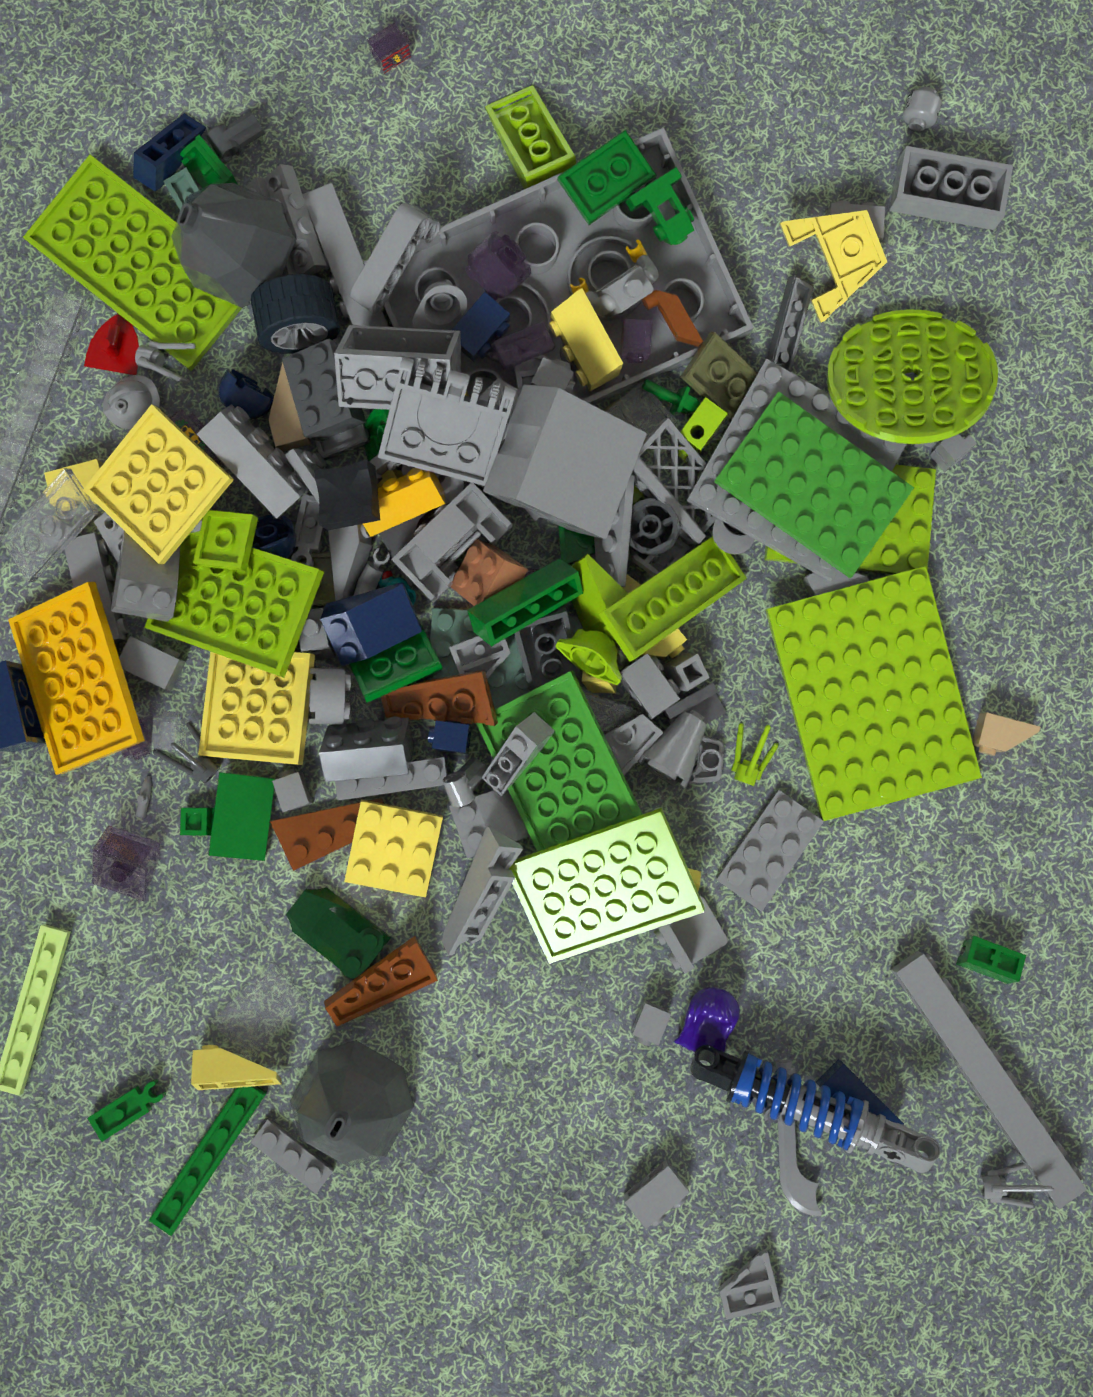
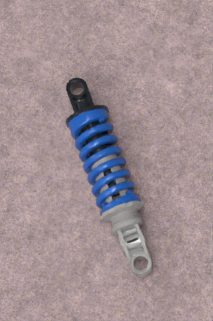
(813, 1108)

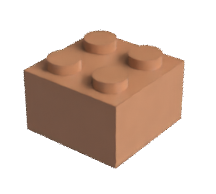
(486, 572)

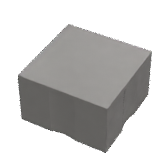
(565, 460)

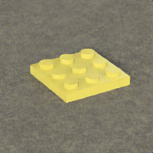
(393, 848)

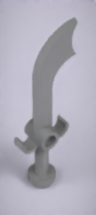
(796, 1187)

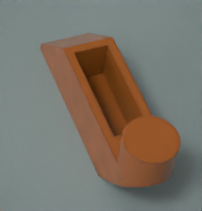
(674, 315)

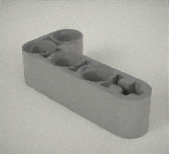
(392, 255)

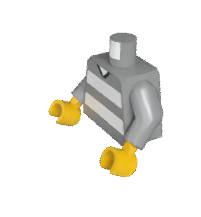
(625, 288)

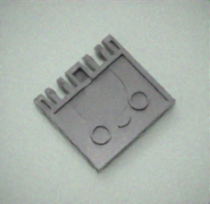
(444, 427)

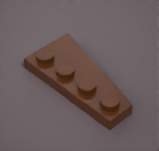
(316, 833)
(386, 981)

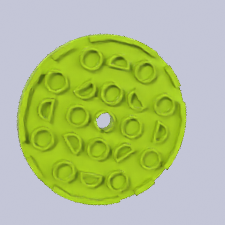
(951, 386)

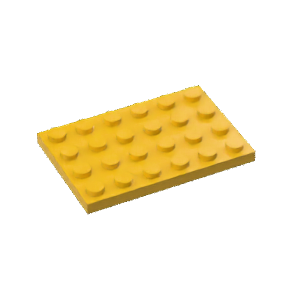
(76, 678)

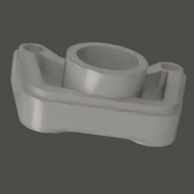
(708, 761)

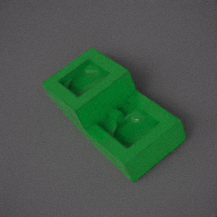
(196, 821)

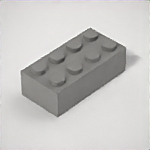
(951, 188)
(253, 459)

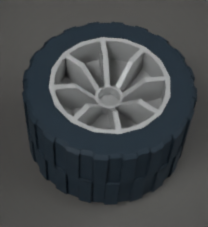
(294, 313)

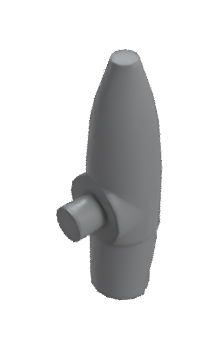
(144, 798)

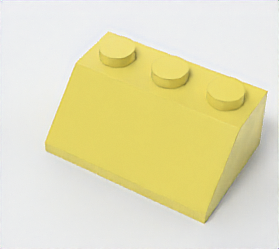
(585, 341)

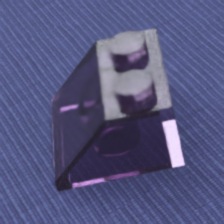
(124, 862)

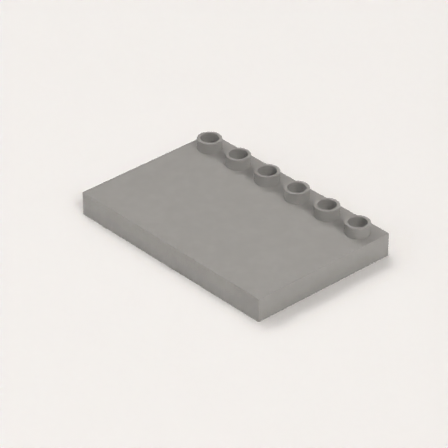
(566, 248)

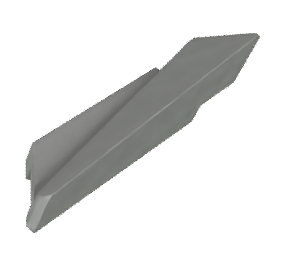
(482, 889)

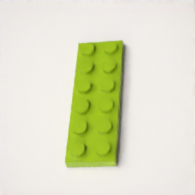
(671, 598)

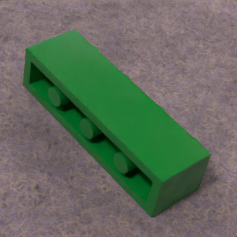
(525, 602)

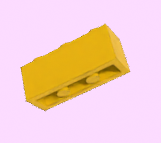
(406, 498)

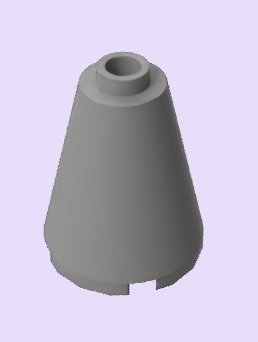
(676, 749)

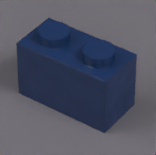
(481, 326)
(450, 737)

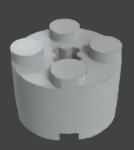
(328, 696)

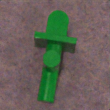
(680, 401)

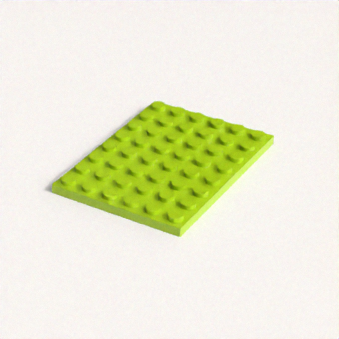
(873, 693)

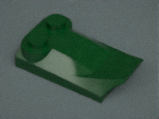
(336, 930)

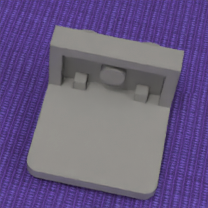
(692, 938)

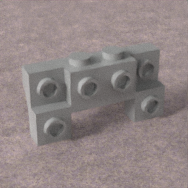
(284, 187)
(445, 535)

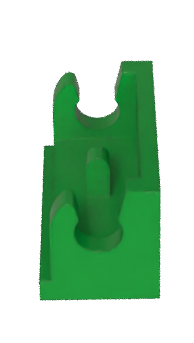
(205, 164)
(992, 960)

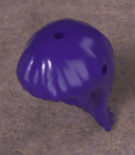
(709, 1019)

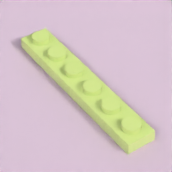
(32, 1008)

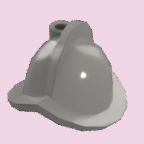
(129, 400)

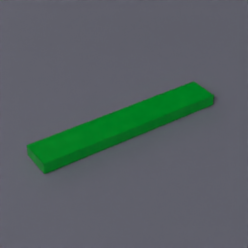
(206, 1158)

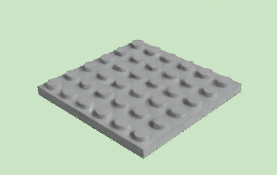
(729, 509)

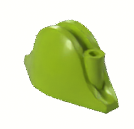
(593, 654)

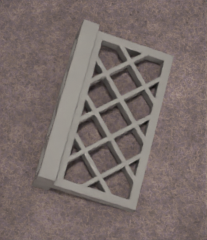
(651, 486)

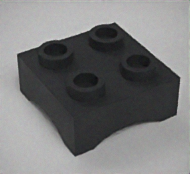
(347, 495)

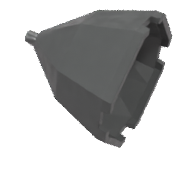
(232, 241)
(360, 1091)

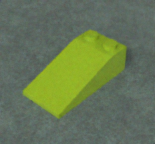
(530, 137)

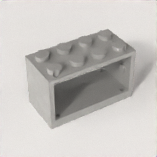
(372, 355)

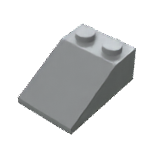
(143, 585)
(490, 811)

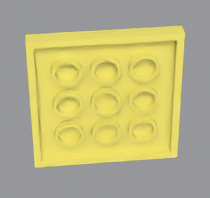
(157, 484)
(256, 712)

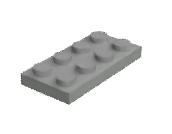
(769, 850)

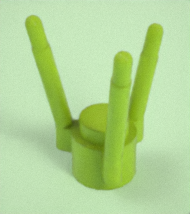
(749, 770)

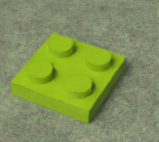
(225, 540)

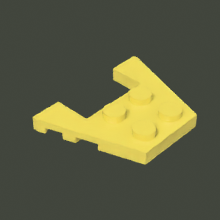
(849, 250)

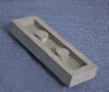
(292, 1155)

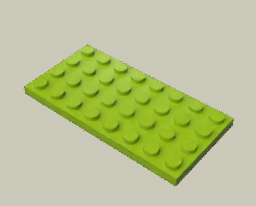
(126, 257)

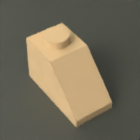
(1000, 734)

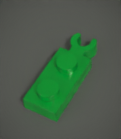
(124, 1110)

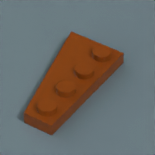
(449, 698)

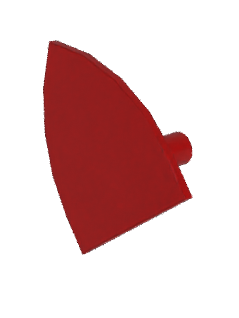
(114, 347)

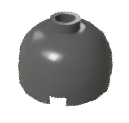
(653, 527)

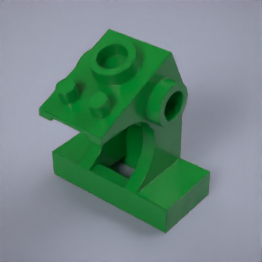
(659, 191)

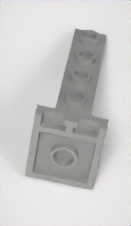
(306, 462)

